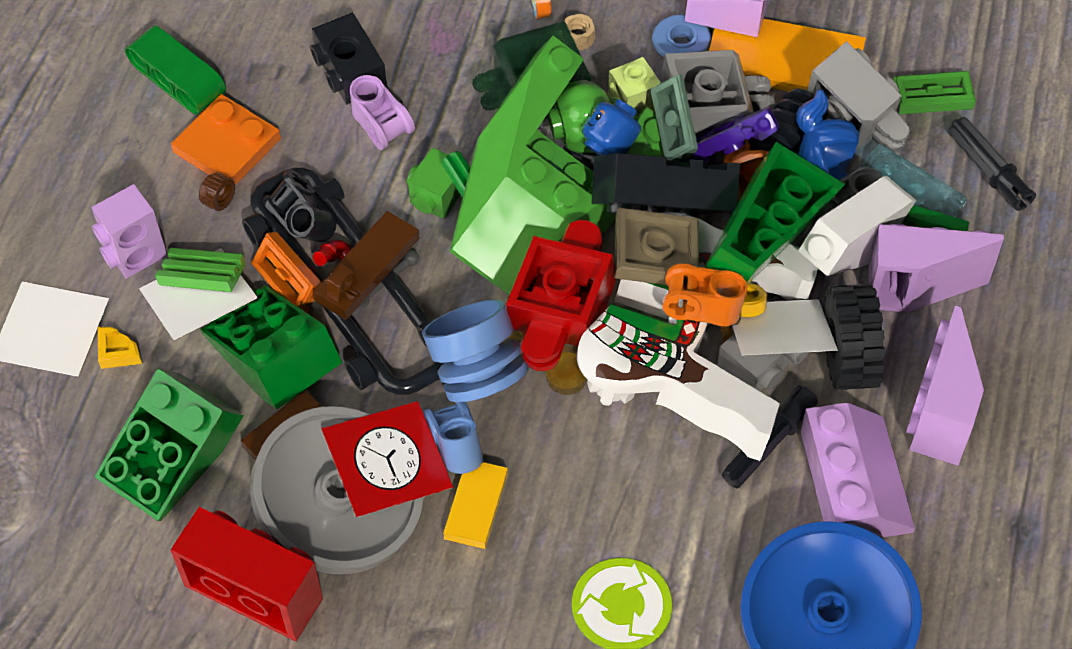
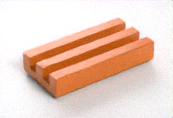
(288, 267)

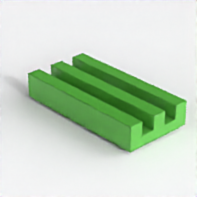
(935, 97)
(201, 265)

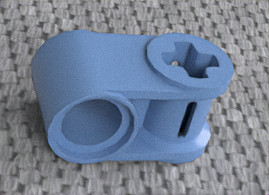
(455, 437)

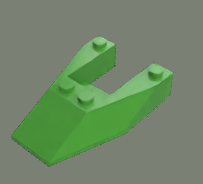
(524, 180)

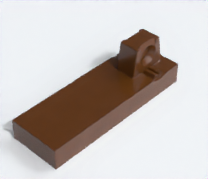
(366, 265)

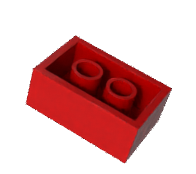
(248, 572)

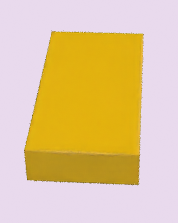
(476, 505)

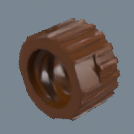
(217, 191)

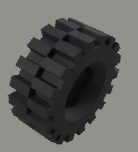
(858, 334)

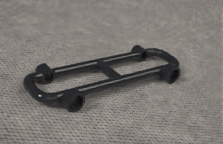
(366, 365)

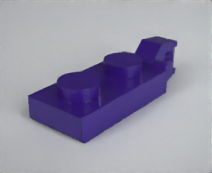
(732, 134)

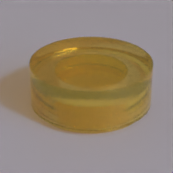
(566, 376)

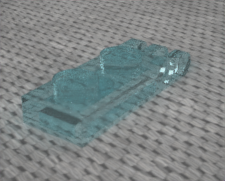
(922, 186)

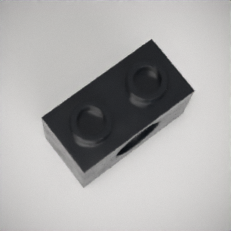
(345, 54)

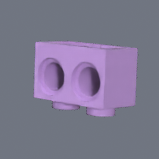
(128, 232)

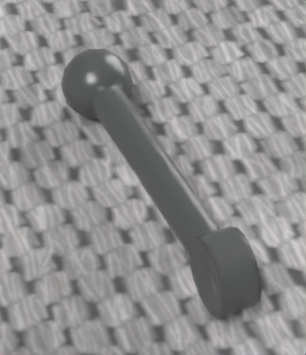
(410, 259)

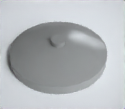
(306, 505)

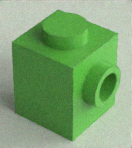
(431, 186)

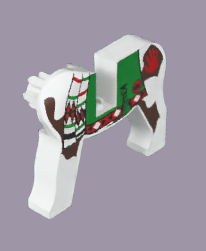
(641, 354)

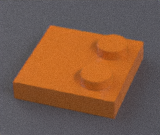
(226, 139)

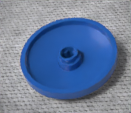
(830, 591)

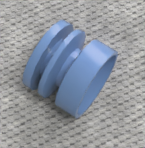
(475, 350)

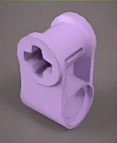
(381, 115)

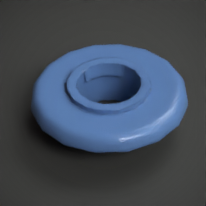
(674, 27)

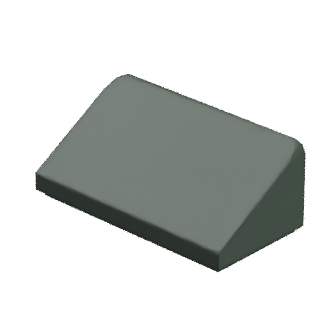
(674, 119)

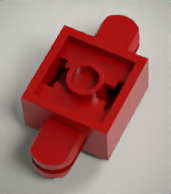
(560, 292)

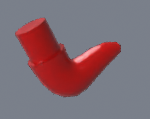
(330, 252)

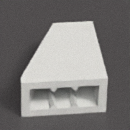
(848, 232)

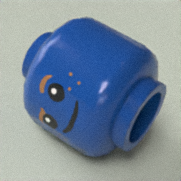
(611, 128)

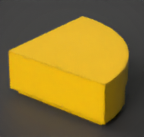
(116, 349)

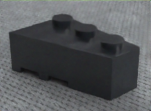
(664, 185)

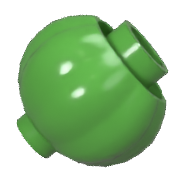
(572, 112)

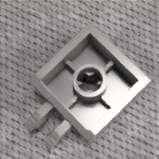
(717, 87)
(861, 96)

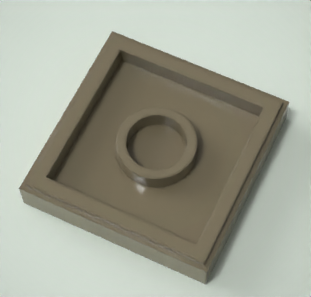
(652, 244)

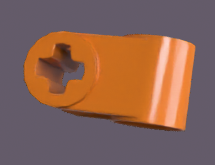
(708, 296)

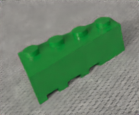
(772, 212)

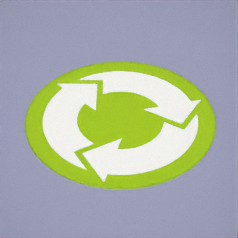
(621, 604)

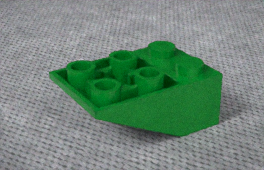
(273, 346)
(167, 443)

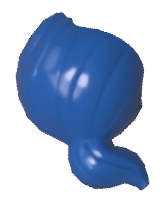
(826, 142)

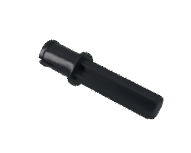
(991, 163)
(785, 423)

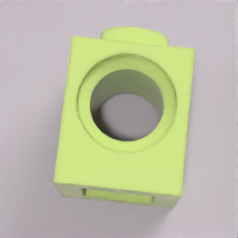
(633, 84)

